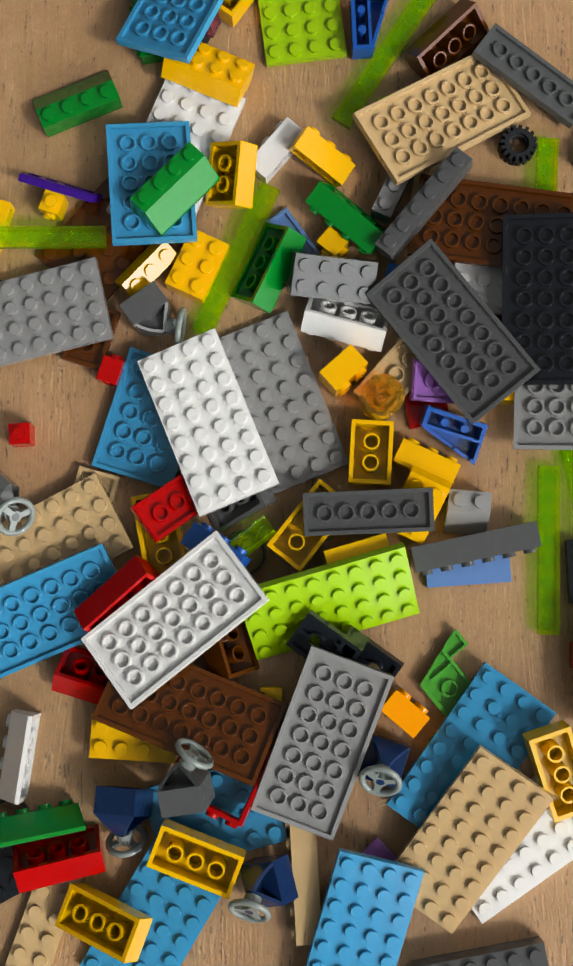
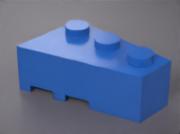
(365, 26)
(454, 431)

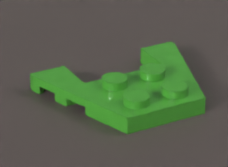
(444, 679)

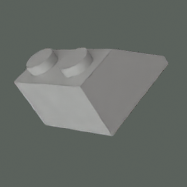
(467, 512)

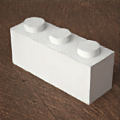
(275, 151)

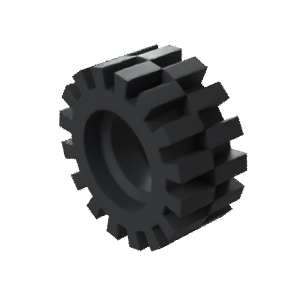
(526, 137)

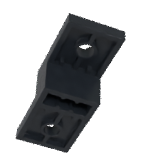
(351, 645)

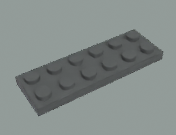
(527, 73)
(368, 511)

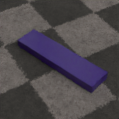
(60, 187)

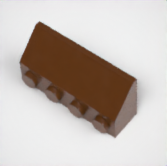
(448, 39)
(232, 654)

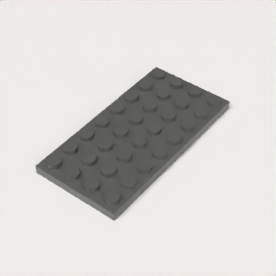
(452, 331)

